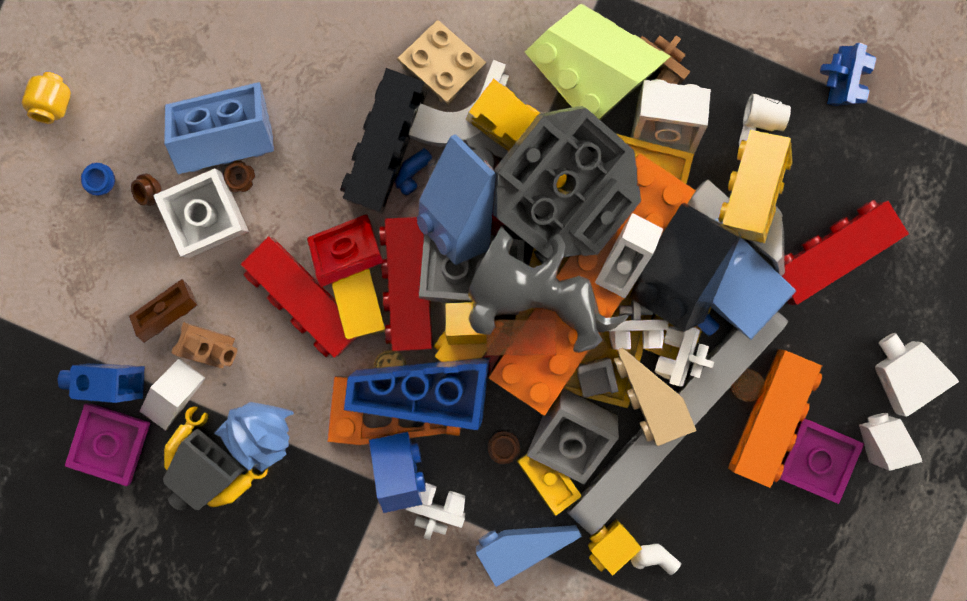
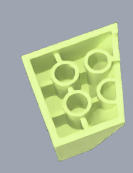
(593, 60)

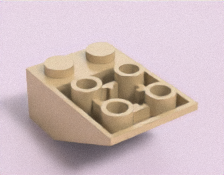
(661, 406)

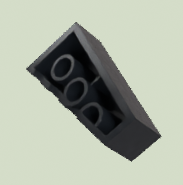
(383, 141)

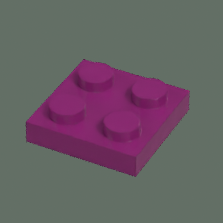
(107, 444)
(821, 460)

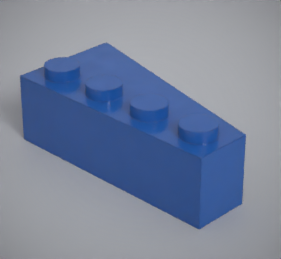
(428, 392)

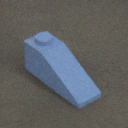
(518, 549)

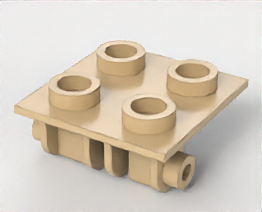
(441, 61)

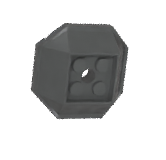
(597, 191)

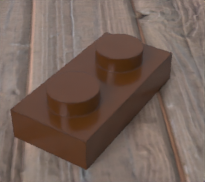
(163, 311)

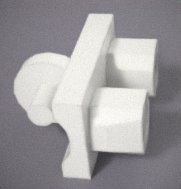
(651, 329)
(677, 369)
(450, 513)

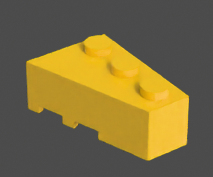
(501, 115)
(756, 185)

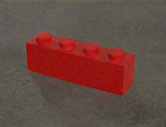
(842, 249)
(299, 294)
(409, 315)

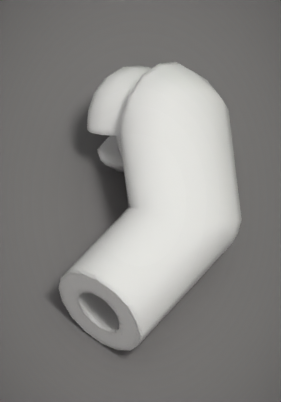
(653, 555)

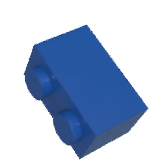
(396, 472)

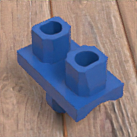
(845, 75)

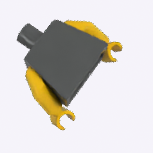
(201, 470)

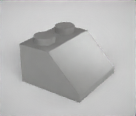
(574, 436)

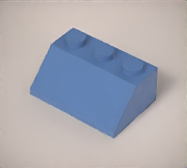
(218, 128)

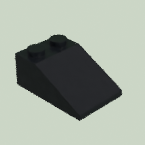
(686, 268)

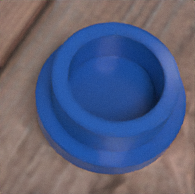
(98, 179)

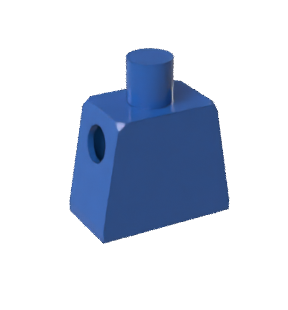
(103, 382)

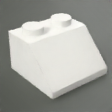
(671, 114)

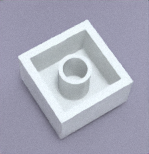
(201, 213)

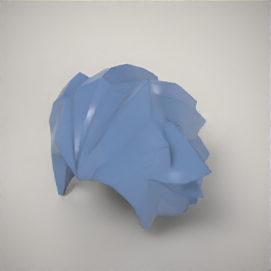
(256, 434)

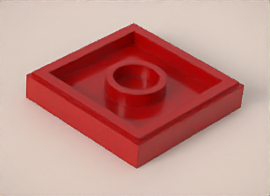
(344, 250)

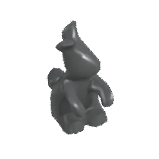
(511, 286)

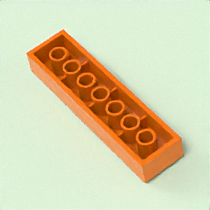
(542, 377)

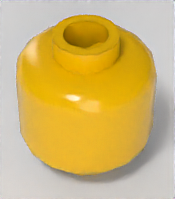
(46, 98)

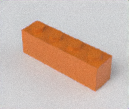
(775, 418)

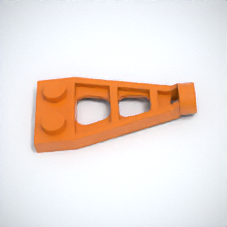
(349, 426)

